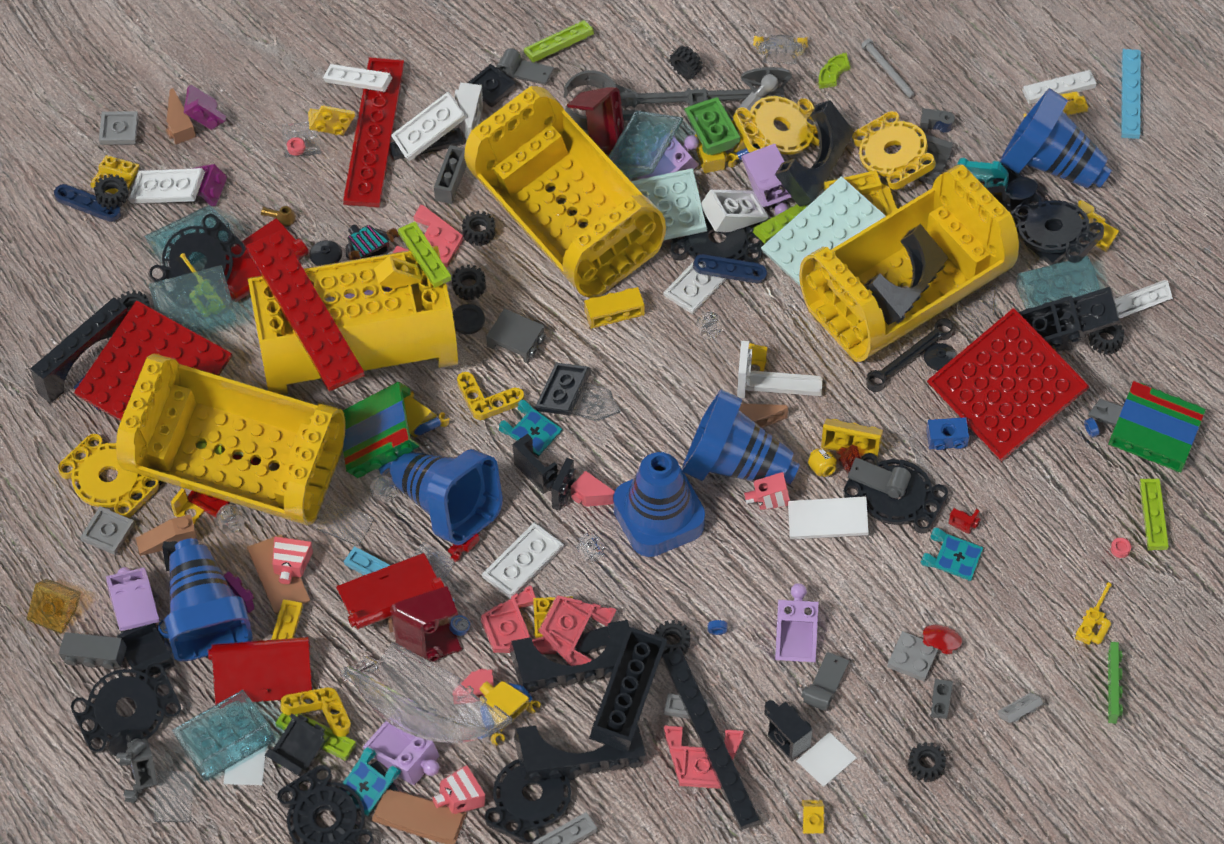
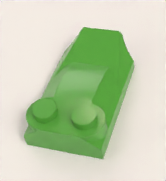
(712, 126)

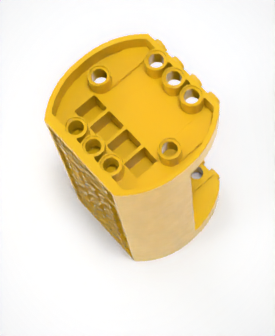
(539, 146)
(964, 223)
(379, 328)
(183, 405)

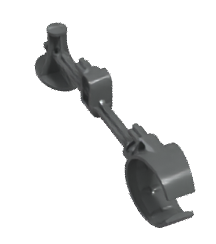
(691, 97)

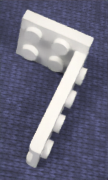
(773, 381)

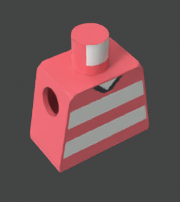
(769, 492)
(290, 558)
(460, 792)

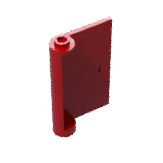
(244, 266)
(372, 595)
(261, 665)

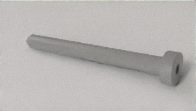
(868, 45)

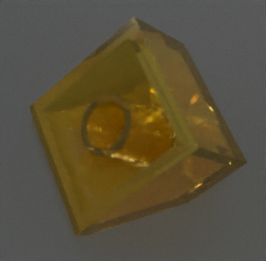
(53, 605)

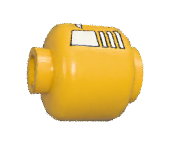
(822, 462)

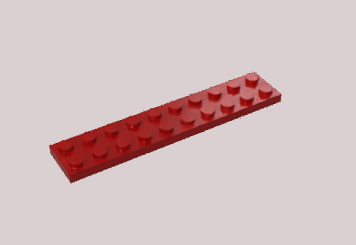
(373, 137)
(305, 311)

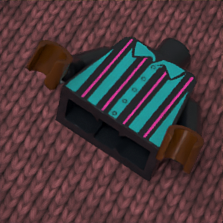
(368, 242)

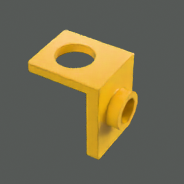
(1089, 210)
(1109, 236)
(759, 355)
(181, 504)
(813, 816)

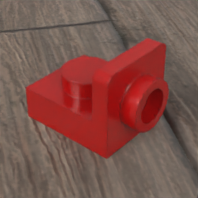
(963, 521)

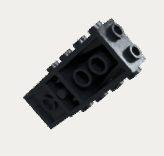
(1072, 318)

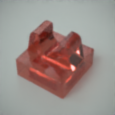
(848, 456)

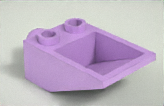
(670, 163)
(761, 170)
(132, 598)
(796, 631)
(406, 752)

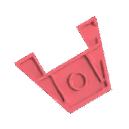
(438, 234)
(566, 623)
(506, 624)
(692, 763)

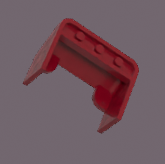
(602, 115)
(417, 623)

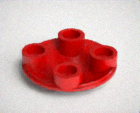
(942, 638)

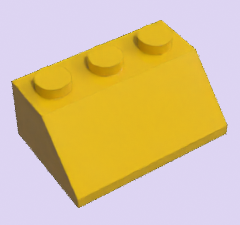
(843, 434)

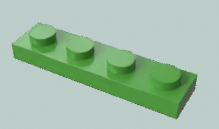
(1114, 676)

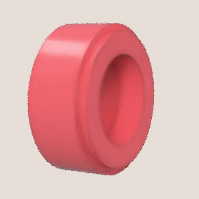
(296, 146)
(1120, 547)

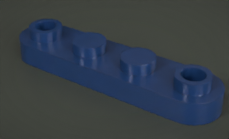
(85, 202)
(729, 268)

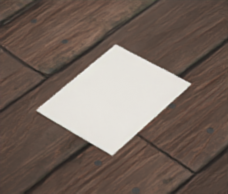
(826, 759)
(247, 771)

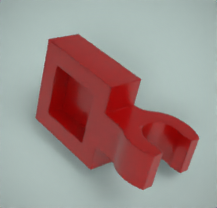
(457, 550)

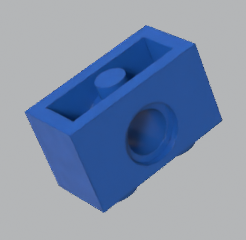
(955, 427)

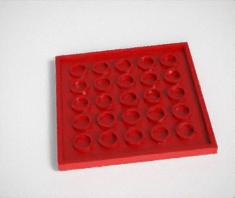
(139, 335)
(1007, 384)

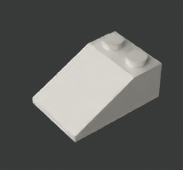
(471, 103)
(732, 209)

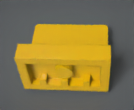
(330, 120)

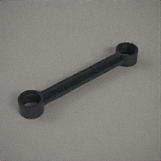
(909, 355)

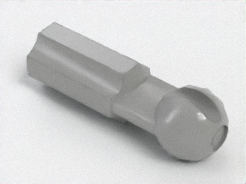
(768, 84)

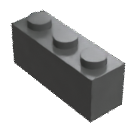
(450, 175)
(92, 650)

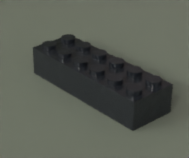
(627, 689)

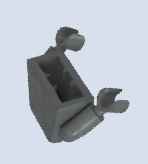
(142, 766)

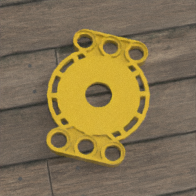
(765, 132)
(897, 164)
(101, 493)

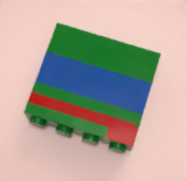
(1157, 426)
(377, 431)

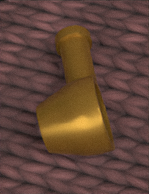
(284, 215)

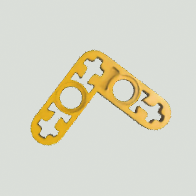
(481, 402)
(325, 703)

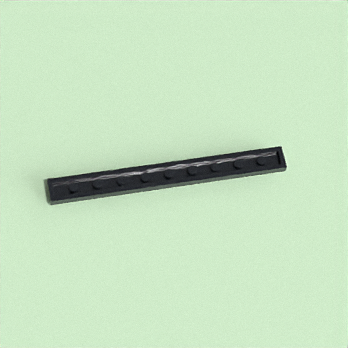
(711, 739)

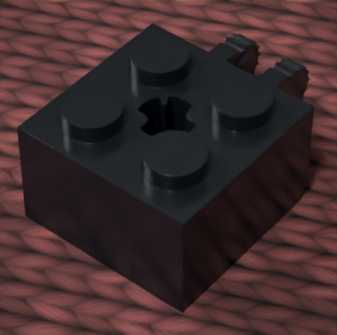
(788, 729)

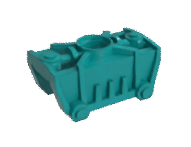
(986, 172)

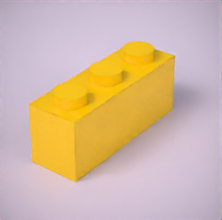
(614, 307)

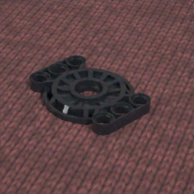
(1068, 238)
(205, 243)
(733, 247)
(905, 509)
(142, 692)
(320, 797)
(523, 812)

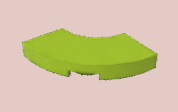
(832, 69)

